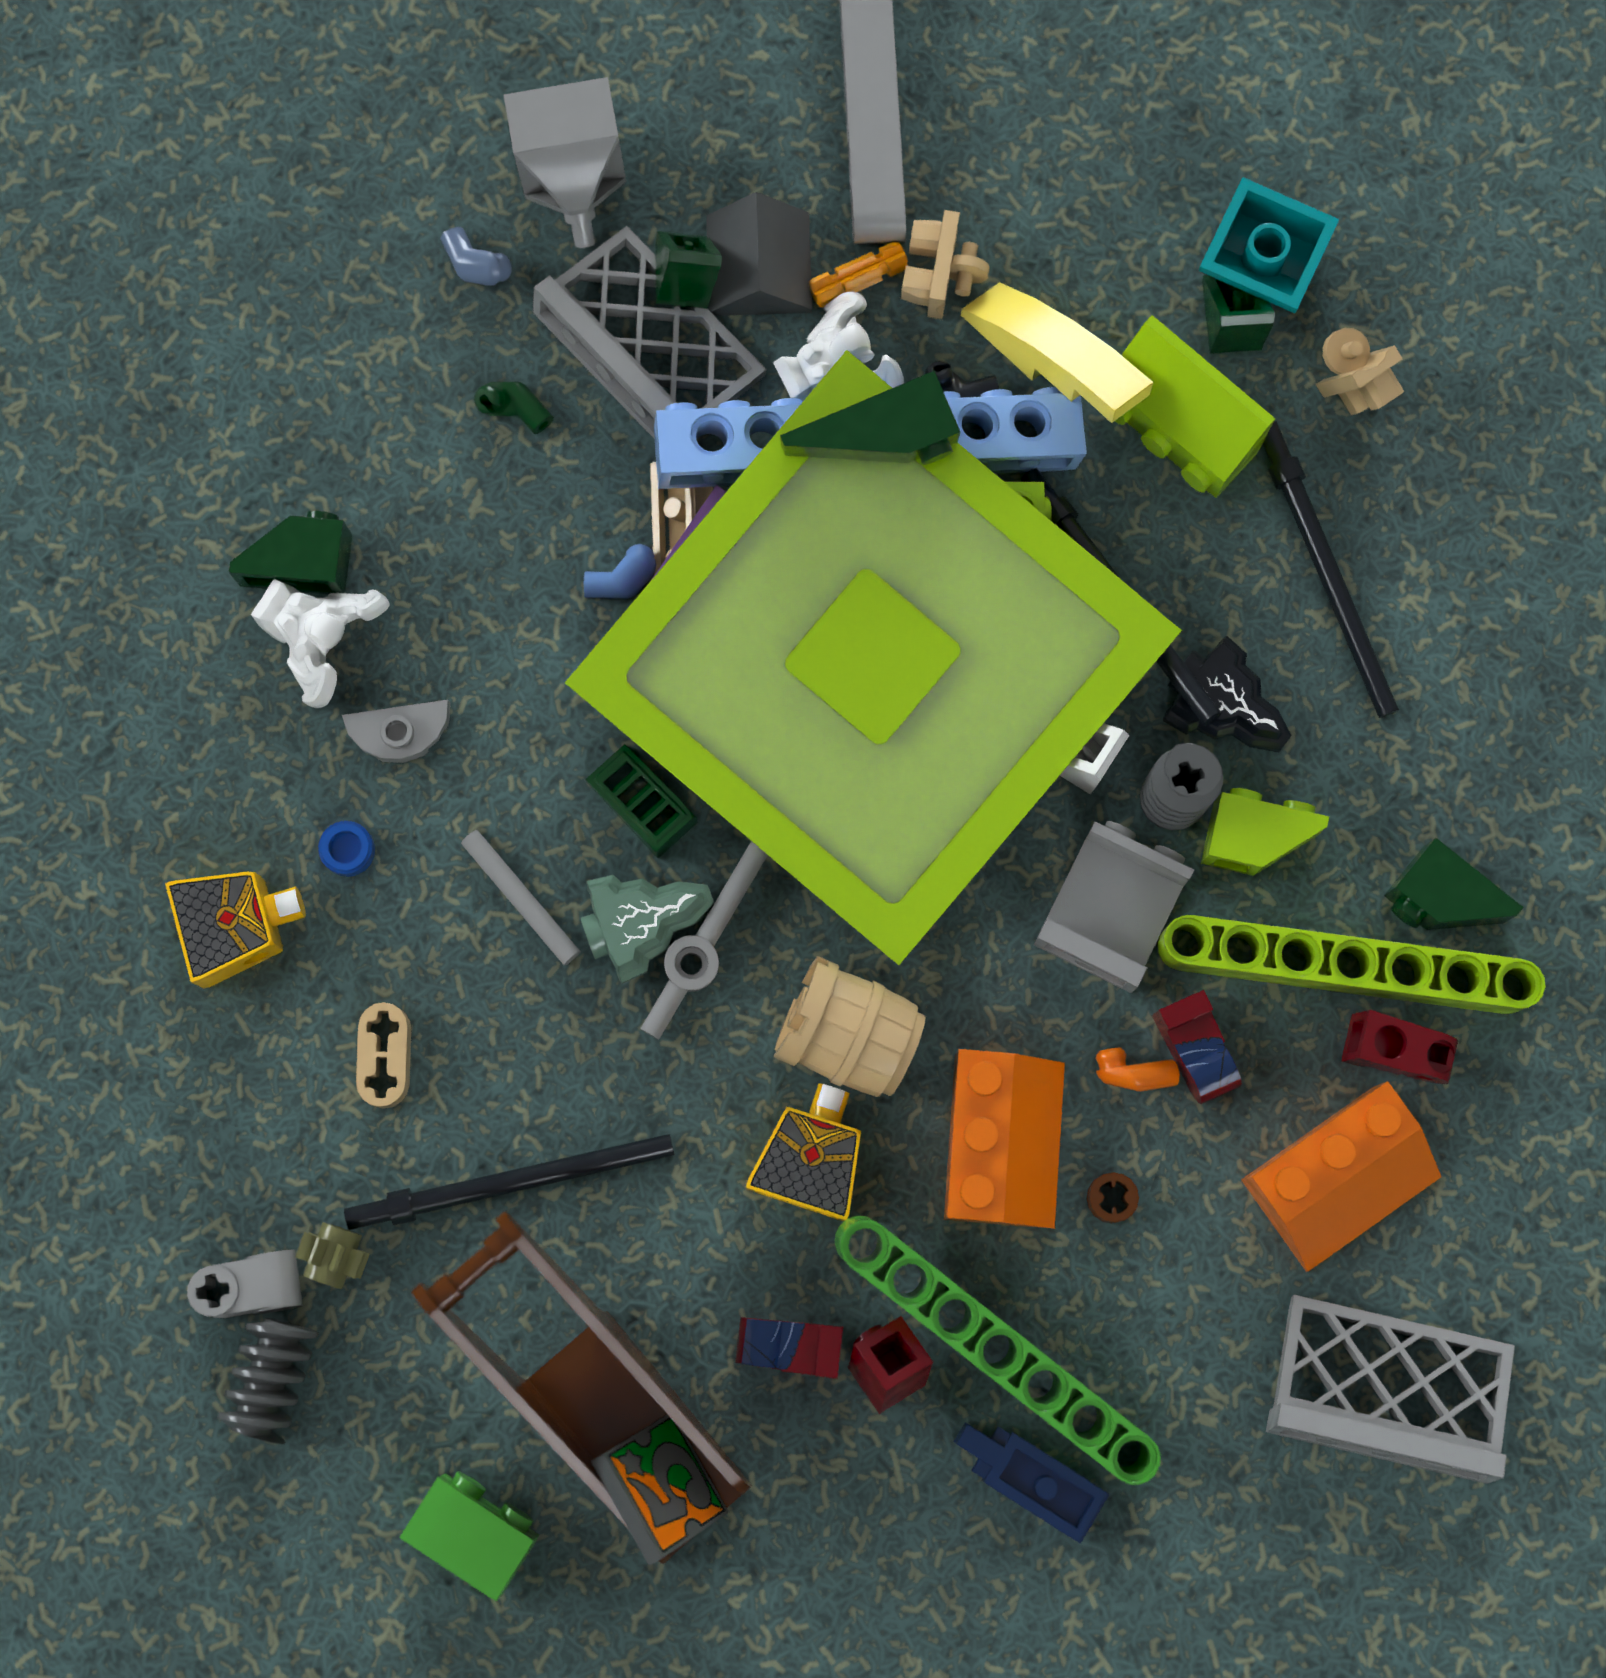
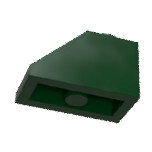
(300, 552)
(1447, 892)

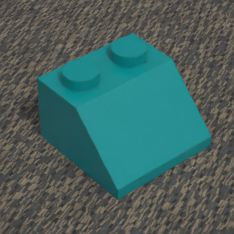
(1268, 245)

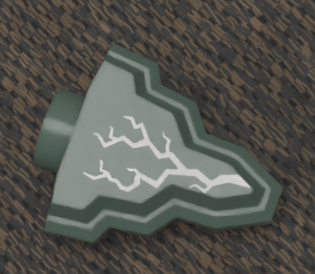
(639, 920)

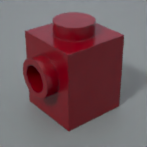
(889, 1363)

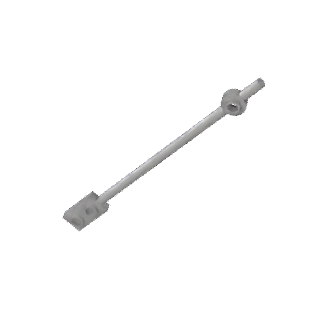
(702, 945)

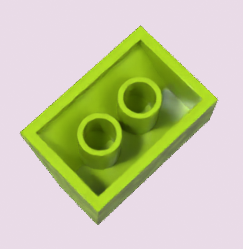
(1193, 411)

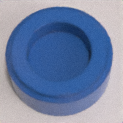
(346, 848)

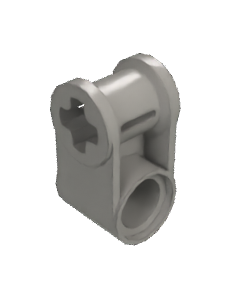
(256, 1286)

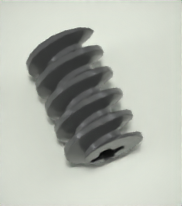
(1181, 786)
(267, 1379)

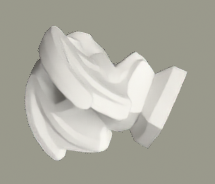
(827, 343)
(312, 629)

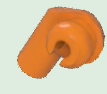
(1136, 1076)

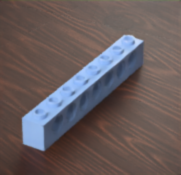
(1004, 450)

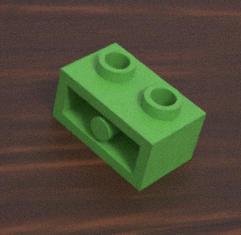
(471, 1534)

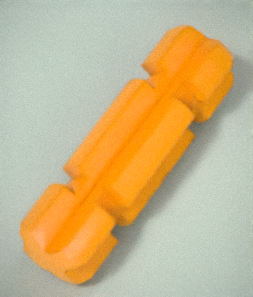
(859, 273)

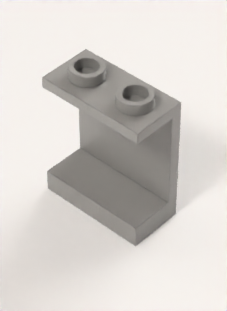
(1114, 905)

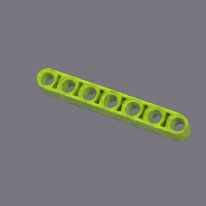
(1375, 958)

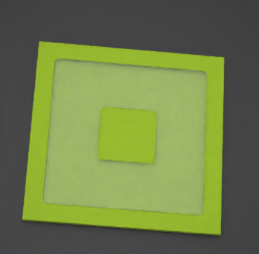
(873, 667)

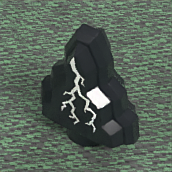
(1238, 697)

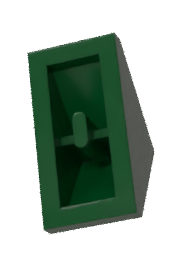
(685, 269)
(1235, 318)

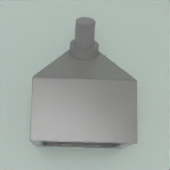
(567, 149)

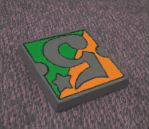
(660, 1488)

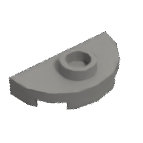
(399, 732)

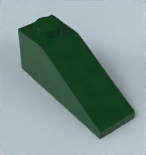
(888, 427)

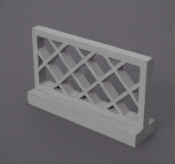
(609, 357)
(1381, 1437)

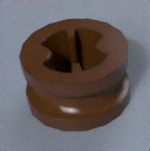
(1129, 1198)

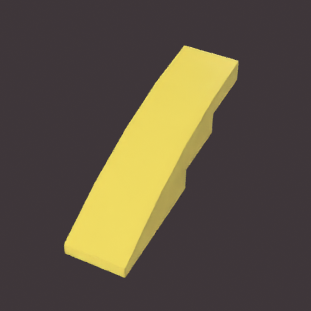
(1059, 349)

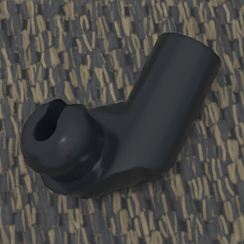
(951, 382)

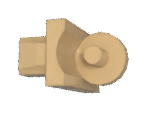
(938, 241)
(1362, 375)

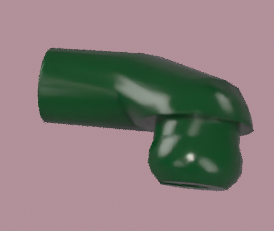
(513, 400)

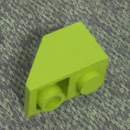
(1254, 834)

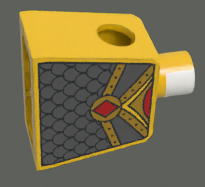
(229, 923)
(811, 1157)

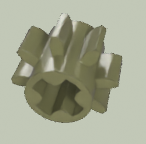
(332, 1255)

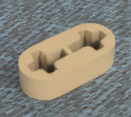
(370, 1053)

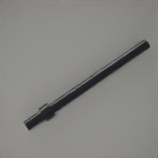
(1288, 476)
(1172, 665)
(404, 1205)

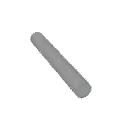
(520, 897)

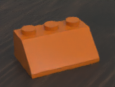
(1004, 1139)
(1344, 1175)

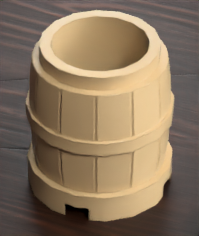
(850, 1030)

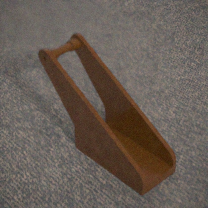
(592, 1389)

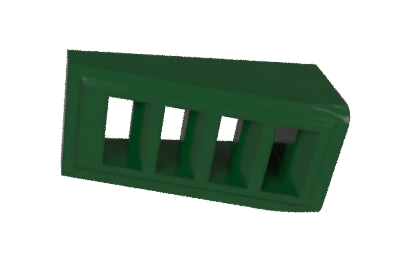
(671, 830)

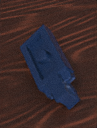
(1034, 1480)

